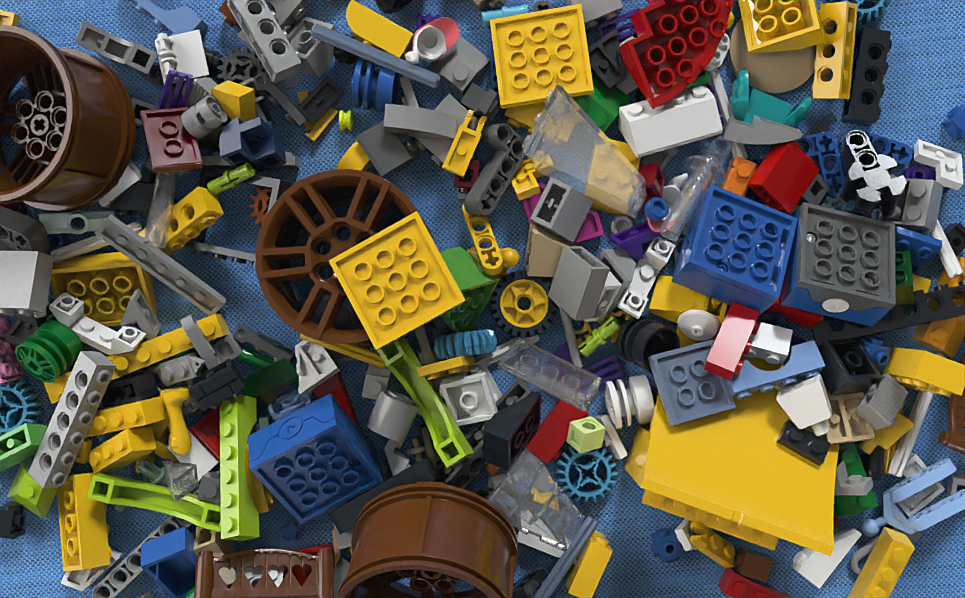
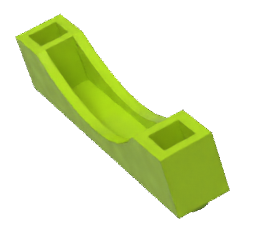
(443, 429)
(136, 493)
(238, 511)

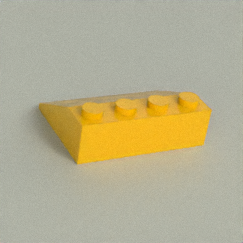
(780, 24)
(103, 284)

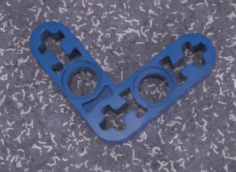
(816, 150)

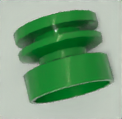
(49, 351)

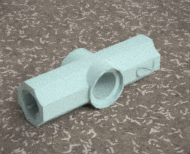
(61, 222)

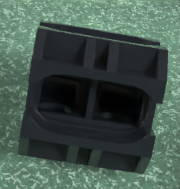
(869, 177)

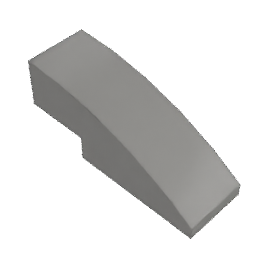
(419, 122)
(759, 132)

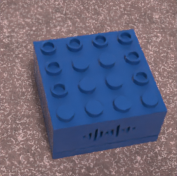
(735, 250)
(314, 459)

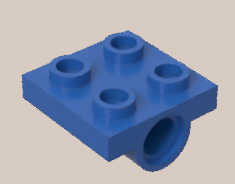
(921, 247)

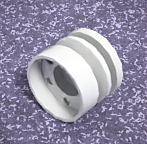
(629, 401)

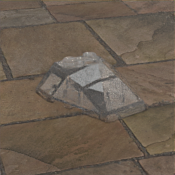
(537, 502)

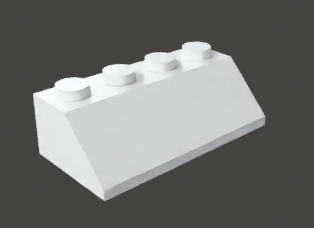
(679, 121)

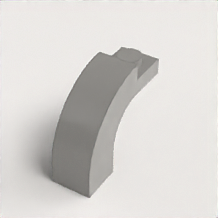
(115, 49)

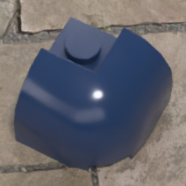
(252, 143)

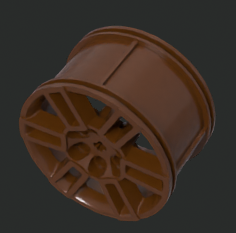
(72, 130)
(292, 214)
(435, 539)

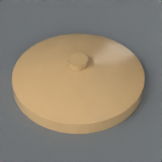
(770, 71)

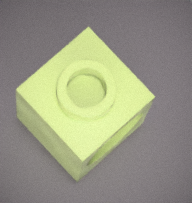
(585, 434)

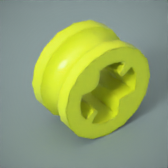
(346, 120)

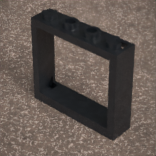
(209, 174)

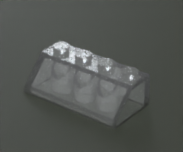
(551, 374)

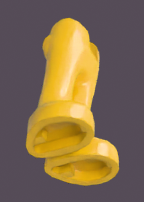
(179, 435)

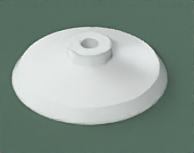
(698, 324)

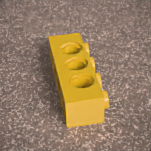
(843, 39)
(190, 217)

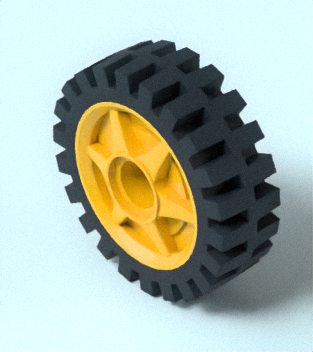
(517, 321)

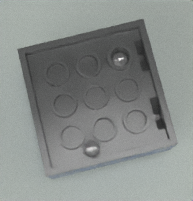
(841, 265)

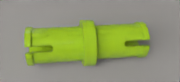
(230, 179)
(599, 336)

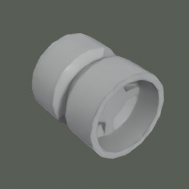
(204, 117)

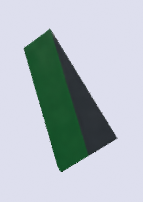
(269, 383)

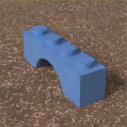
(177, 20)
(801, 362)

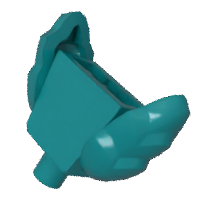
(751, 102)

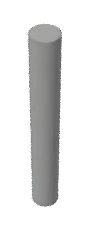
(571, 339)

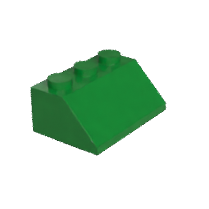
(602, 105)
(852, 504)

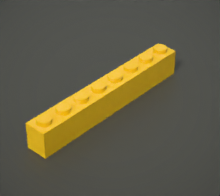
(150, 352)

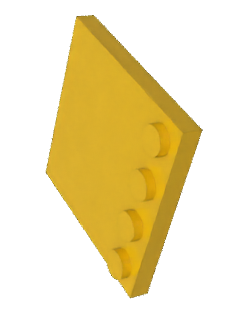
(538, 53)
(397, 280)

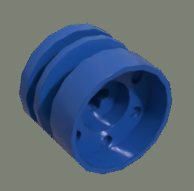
(371, 86)

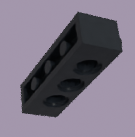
(879, 43)

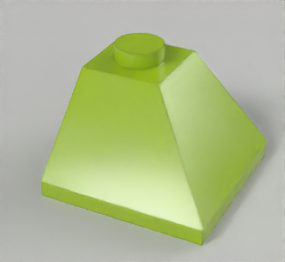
(30, 493)

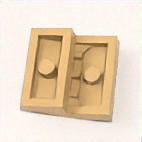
(845, 423)

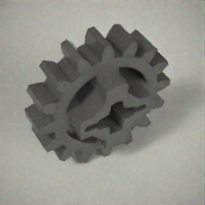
(250, 66)

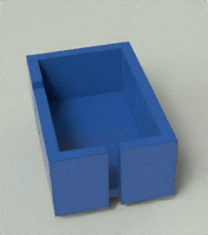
(171, 562)

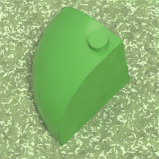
(474, 285)

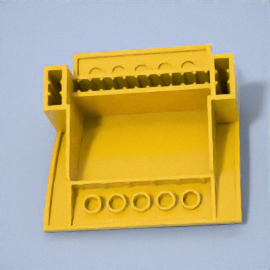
(735, 473)

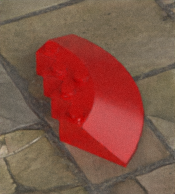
(673, 44)

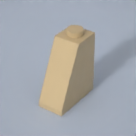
(543, 252)
(211, 541)

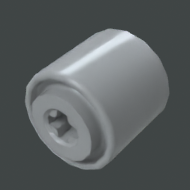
(392, 415)

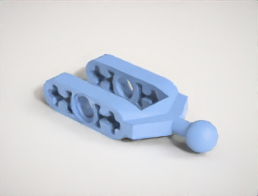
(908, 487)

